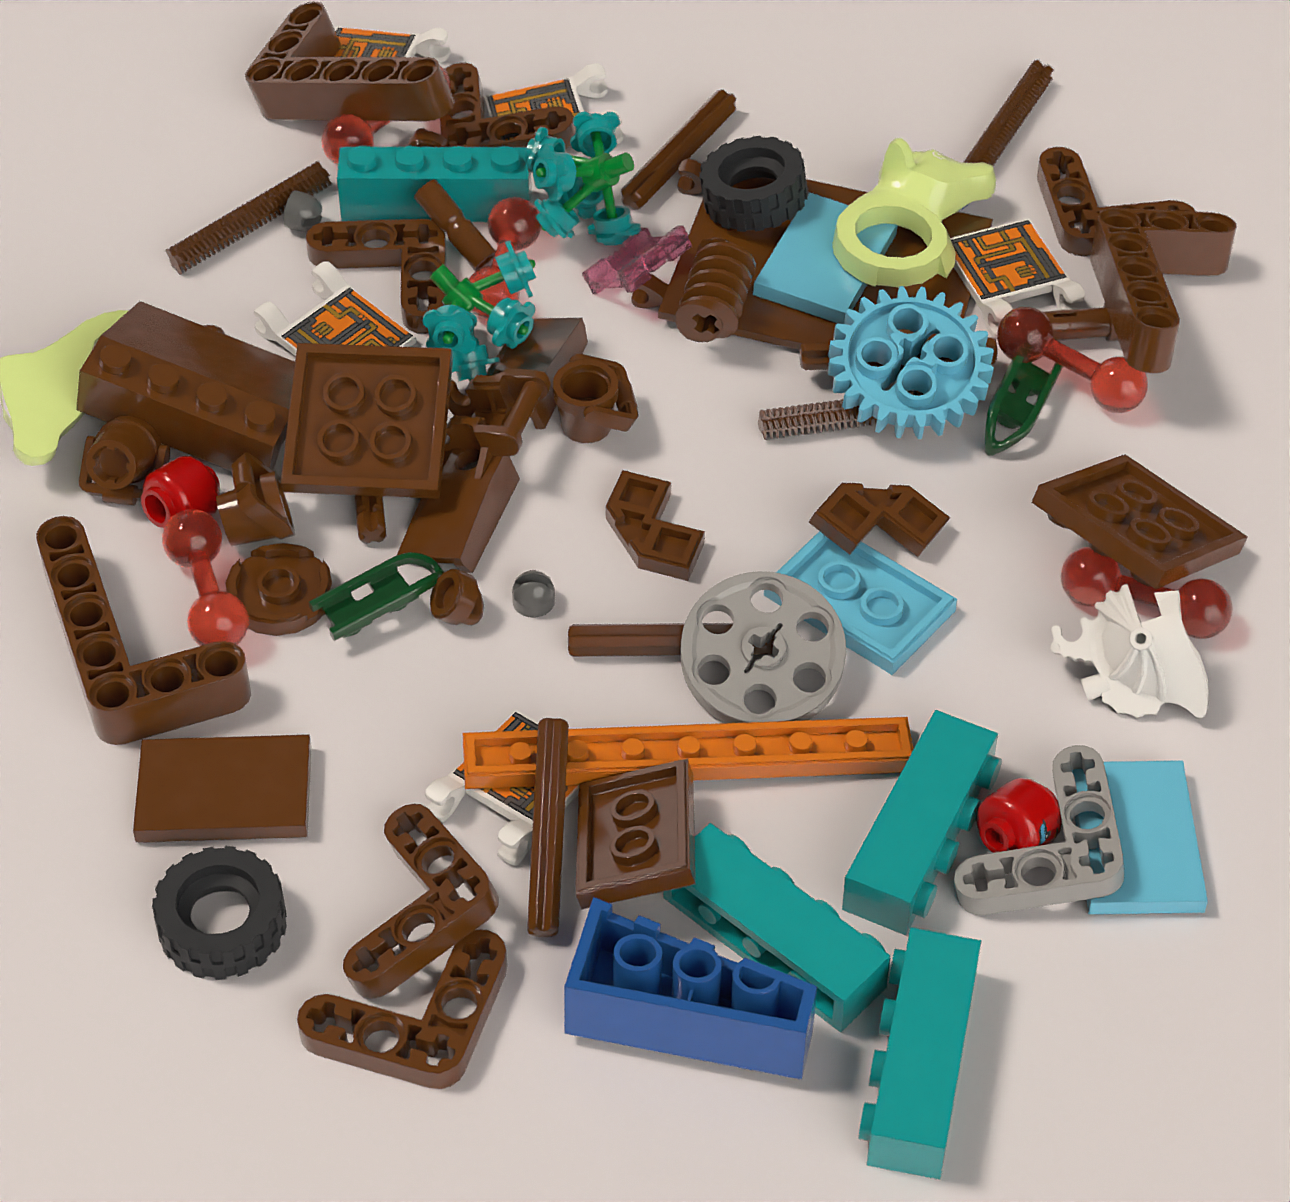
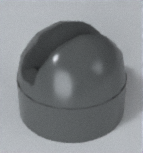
(302, 211)
(533, 594)

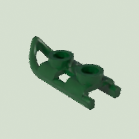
(1012, 408)
(389, 594)

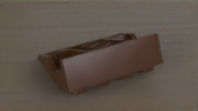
(191, 385)

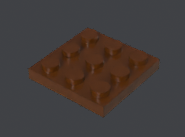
(367, 420)
(1139, 521)

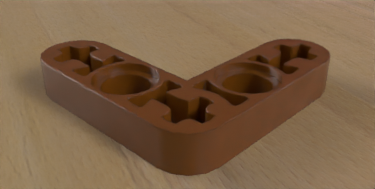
(475, 128)
(1078, 186)
(410, 256)
(440, 905)
(431, 1034)

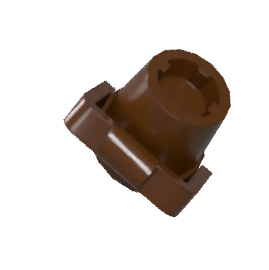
(587, 398)
(121, 455)
(256, 505)

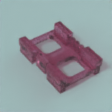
(636, 259)

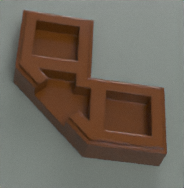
(898, 510)
(652, 543)

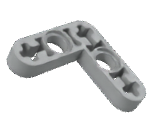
(1066, 859)

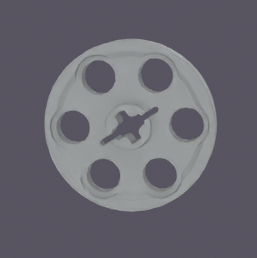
(756, 628)

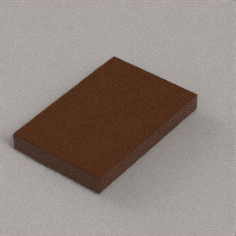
(223, 788)
(636, 834)

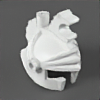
(1138, 661)

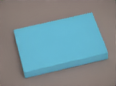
(803, 264)
(879, 602)
(1155, 839)

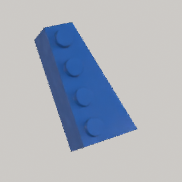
(684, 998)

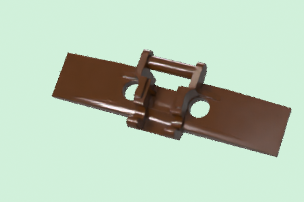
(489, 430)

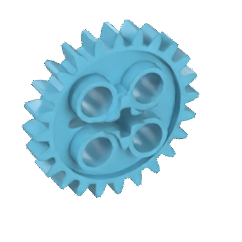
(875, 337)

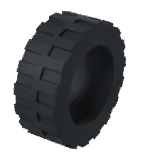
(760, 206)
(225, 952)

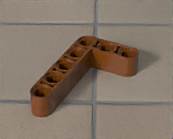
(304, 81)
(1129, 263)
(139, 698)

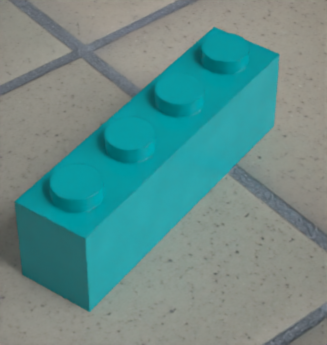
(384, 180)
(920, 823)
(779, 925)
(923, 1053)

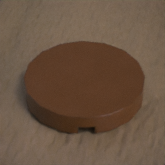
(278, 587)

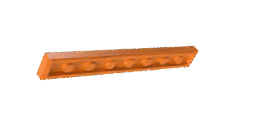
(713, 750)

